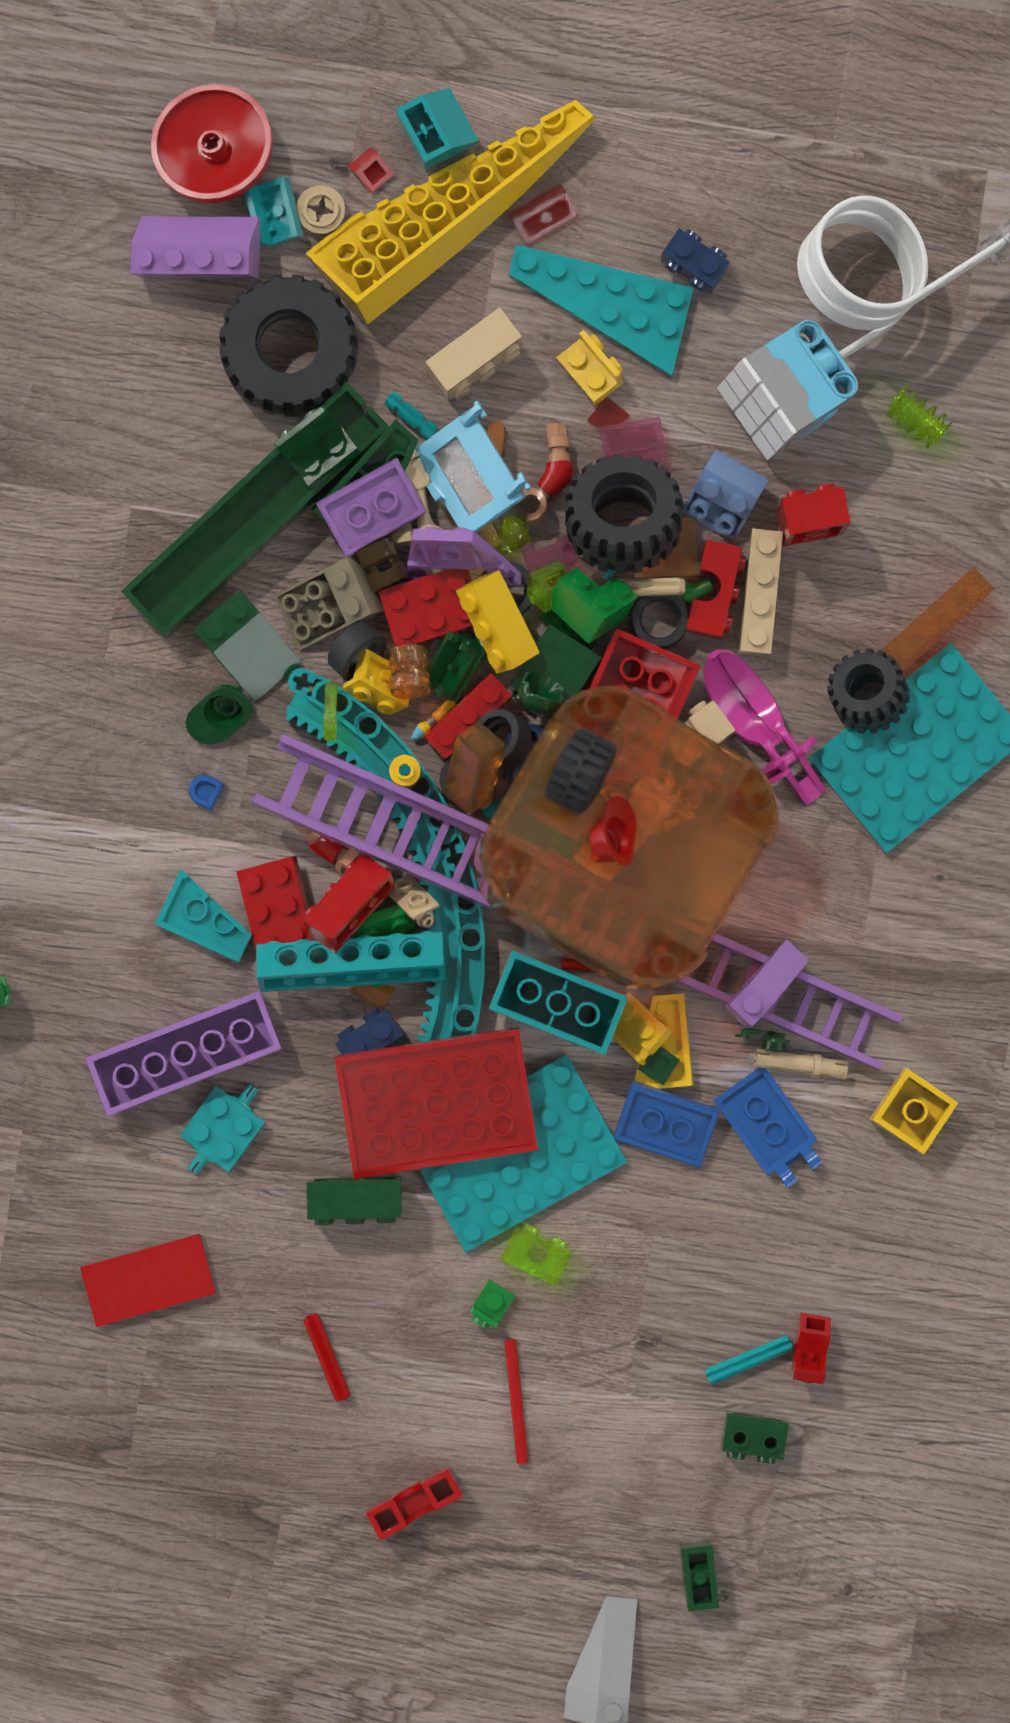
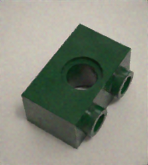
(699, 1576)

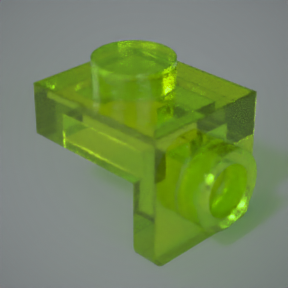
(542, 583)

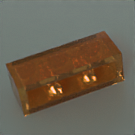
(474, 768)

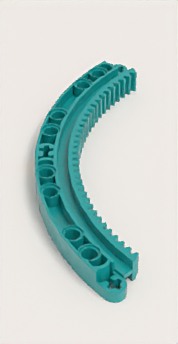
(374, 754)

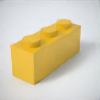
(497, 622)

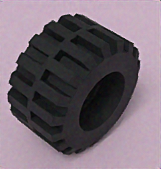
(860, 670)
(580, 771)

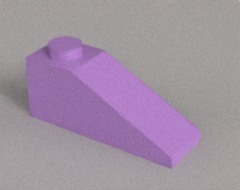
(766, 984)

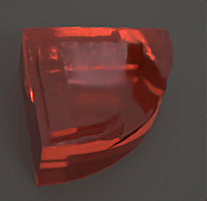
(608, 414)

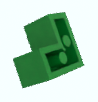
(591, 608)

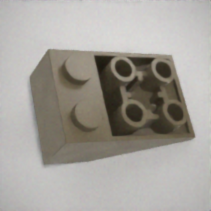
(329, 602)

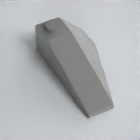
(602, 1675)

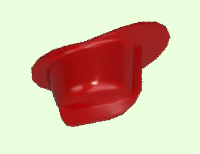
(615, 834)

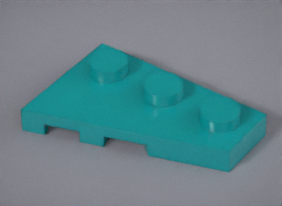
(202, 920)

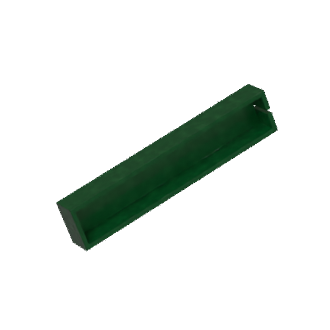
(241, 525)

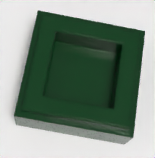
(660, 1065)

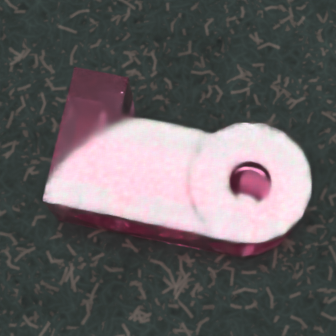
(541, 557)

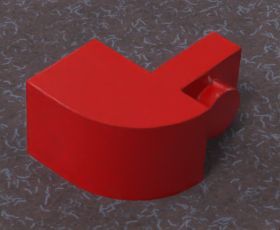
(811, 1348)

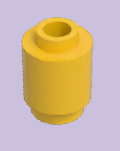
(405, 781)

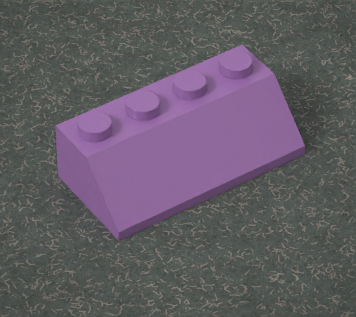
(196, 247)

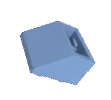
(724, 495)

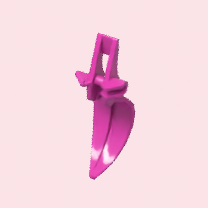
(758, 720)

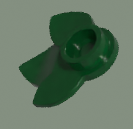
(770, 1040)

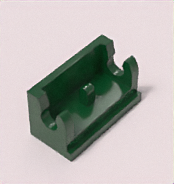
(455, 666)

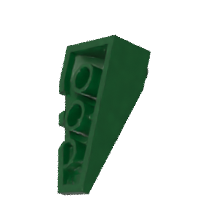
(391, 444)

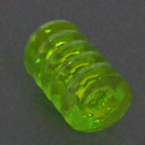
(918, 417)

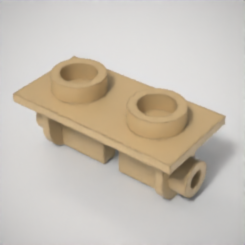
(414, 900)

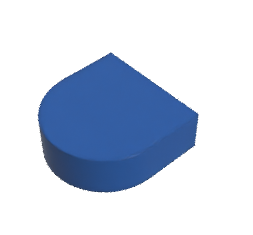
(205, 791)

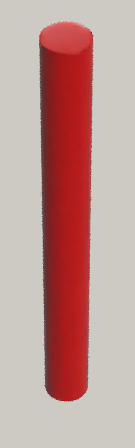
(516, 1401)

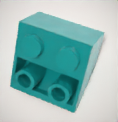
(436, 127)

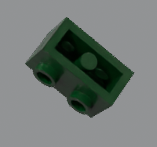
(755, 1432)

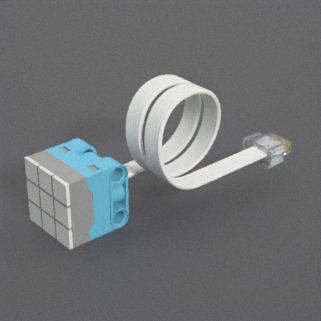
(793, 383)

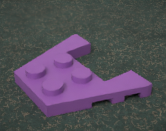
(456, 550)

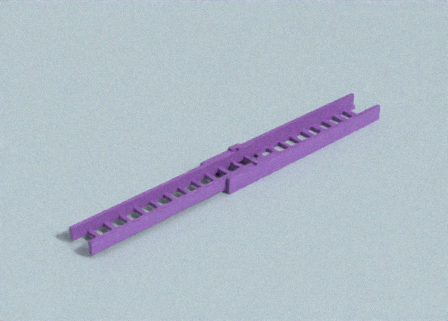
(450, 817)

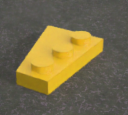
(672, 1012)

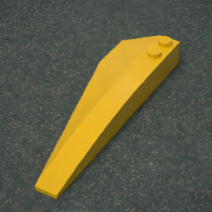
(404, 240)

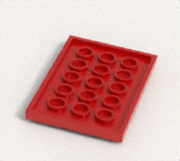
(436, 1103)

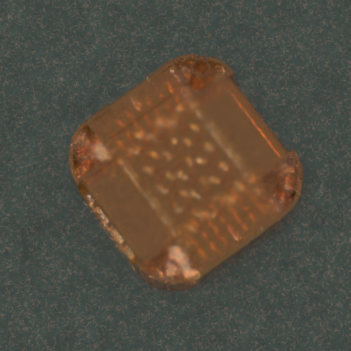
(697, 838)

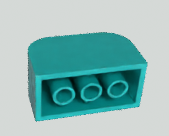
(558, 1003)

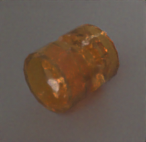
(409, 668)

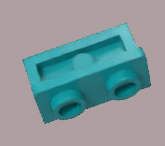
(277, 210)

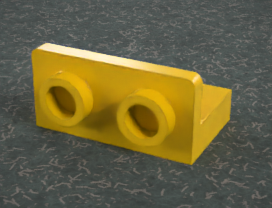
(591, 368)
(372, 684)

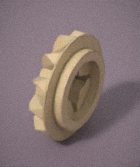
(312, 198)

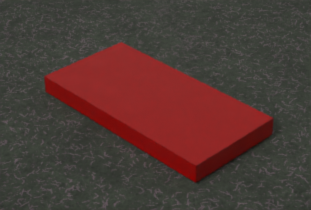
(148, 1280)

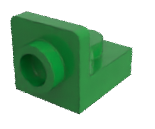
(491, 1305)

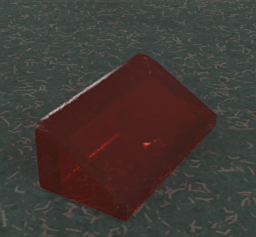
(543, 214)

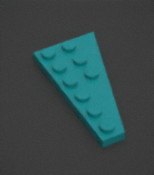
(621, 305)

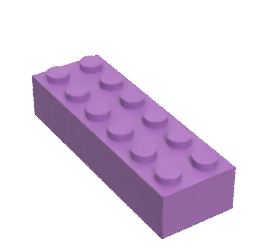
(184, 1053)

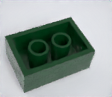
(354, 1199)

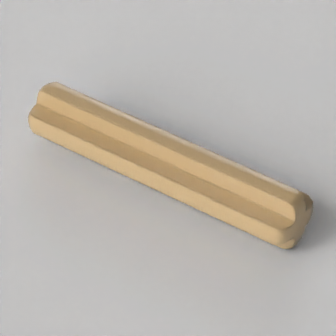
(656, 586)

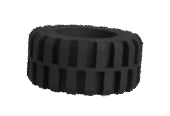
(629, 481)

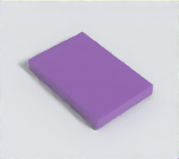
(371, 507)

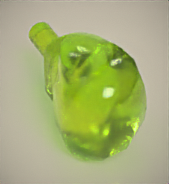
(514, 533)

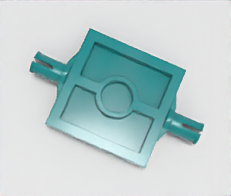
(222, 1129)

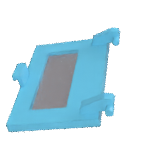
(470, 472)

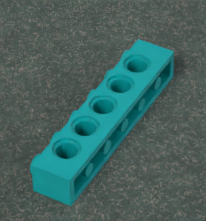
(365, 970)

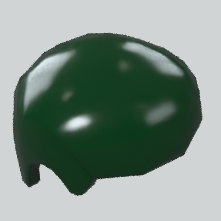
(540, 693)

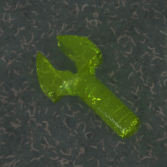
(330, 712)

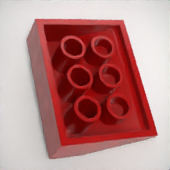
(646, 671)

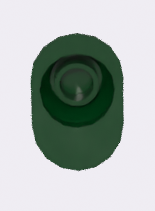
(219, 714)

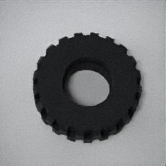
(277, 301)

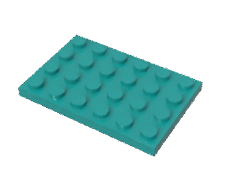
(925, 760)
(501, 1191)

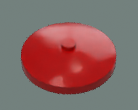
(212, 143)

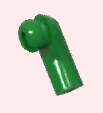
(696, 591)

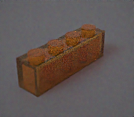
(938, 619)

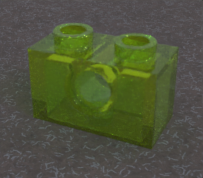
(550, 1267)

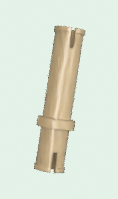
(806, 1064)

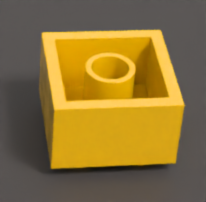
(913, 1110)

